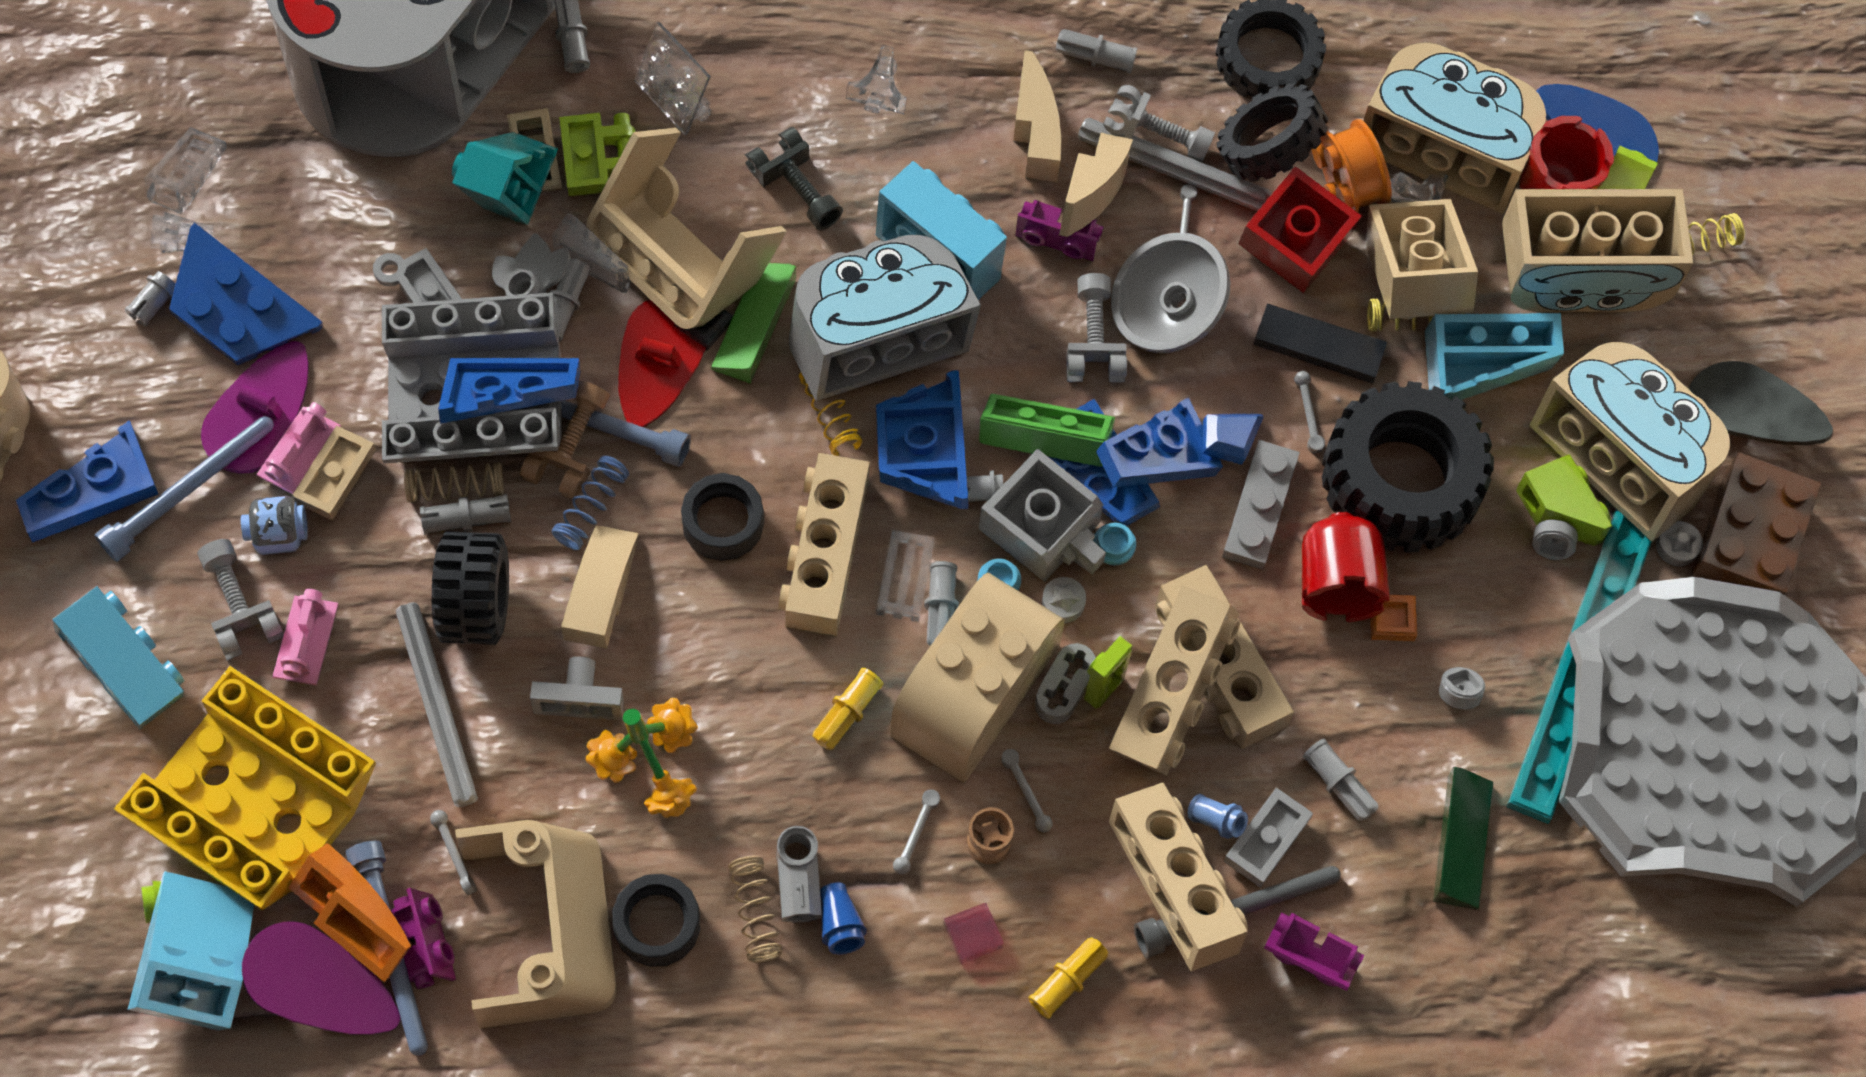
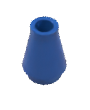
(841, 924)

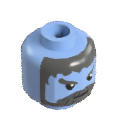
(275, 525)

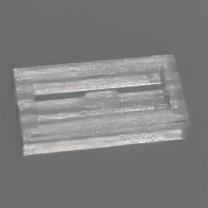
(899, 608)

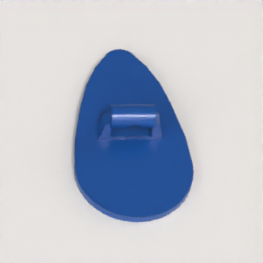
(1620, 122)

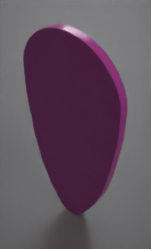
(268, 388)
(315, 982)

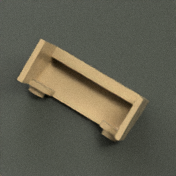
(659, 250)
(581, 968)

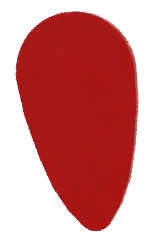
(654, 364)

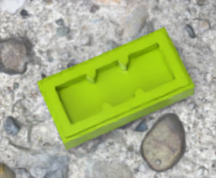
(1107, 672)

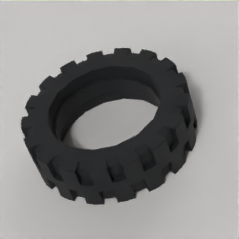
(1273, 15)
(1282, 150)

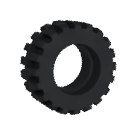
(1416, 418)

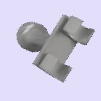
(1136, 116)
(1095, 289)
(218, 558)

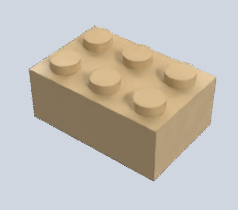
(1421, 259)

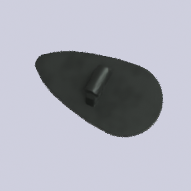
(1760, 405)

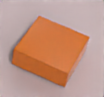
(1397, 620)

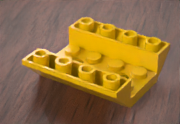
(276, 768)

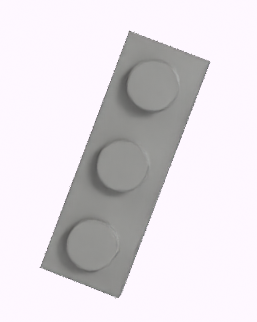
(1260, 504)

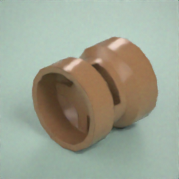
(993, 826)

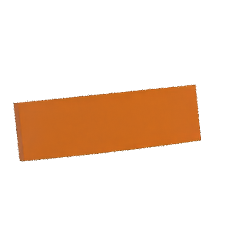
(351, 911)

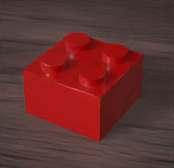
(1299, 229)

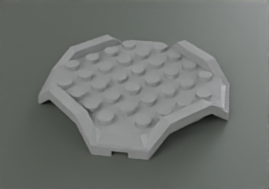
(1718, 738)

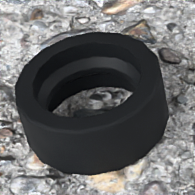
(722, 486)
(656, 885)

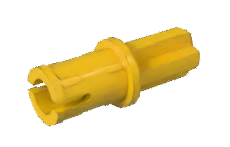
(847, 709)
(1068, 977)

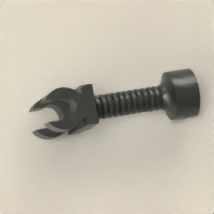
(823, 210)

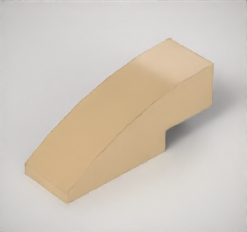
(1038, 122)
(1095, 182)
(599, 586)

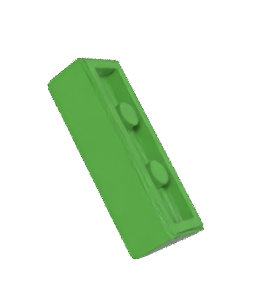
(754, 323)
(1050, 428)

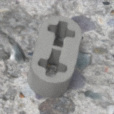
(1057, 679)

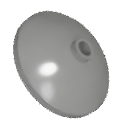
(1157, 280)

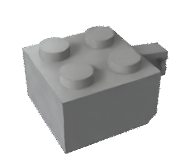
(1044, 518)

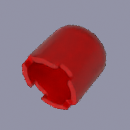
(1567, 156)
(1344, 568)

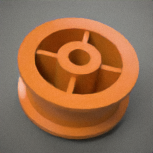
(1354, 166)

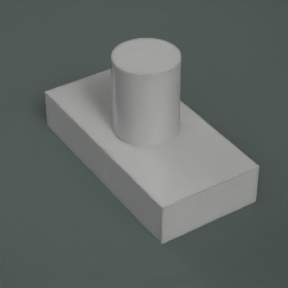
(578, 695)

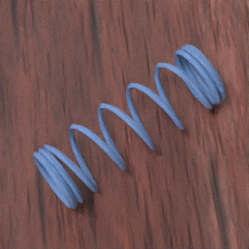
(577, 542)

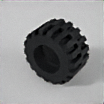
(470, 588)

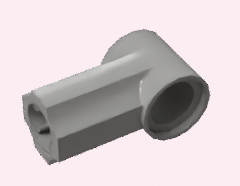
(799, 878)

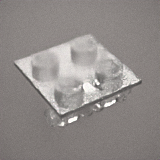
(674, 80)

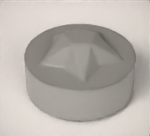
(1555, 539)
(1679, 544)
(1065, 598)
(1461, 688)

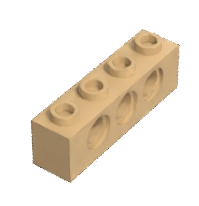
(821, 607)
(1190, 614)
(1241, 720)
(1197, 936)

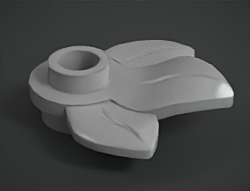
(532, 268)

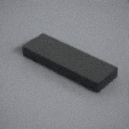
(1320, 343)

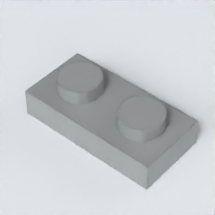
(1268, 837)

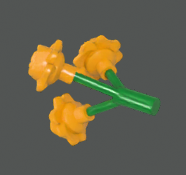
(670, 727)

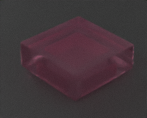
(973, 933)

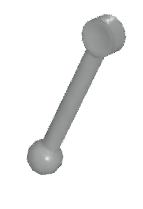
(1188, 195)
(1316, 442)
(1010, 760)
(930, 801)
(439, 819)

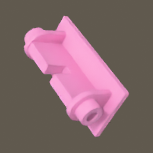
(297, 448)
(305, 638)

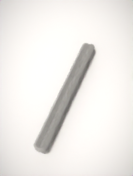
(1183, 168)
(436, 705)

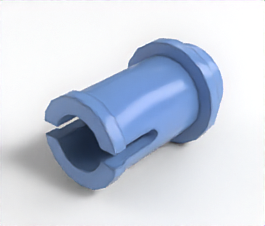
(1227, 819)

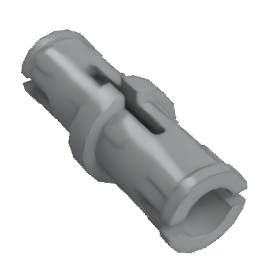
(465, 514)

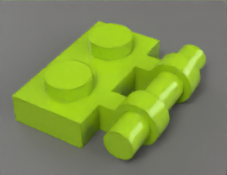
(584, 150)

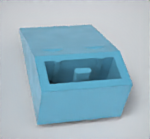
(193, 953)

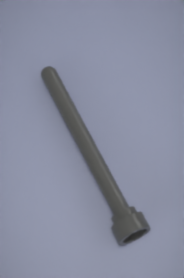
(1154, 936)

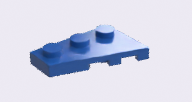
(504, 384)
(1159, 450)
(97, 485)
(1120, 503)

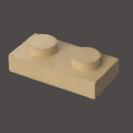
(334, 472)

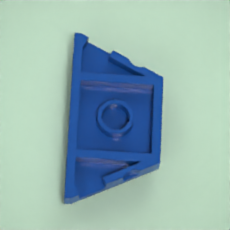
(233, 302)
(924, 442)

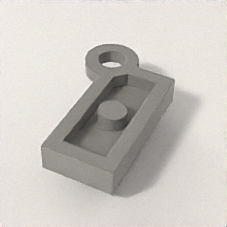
(418, 277)

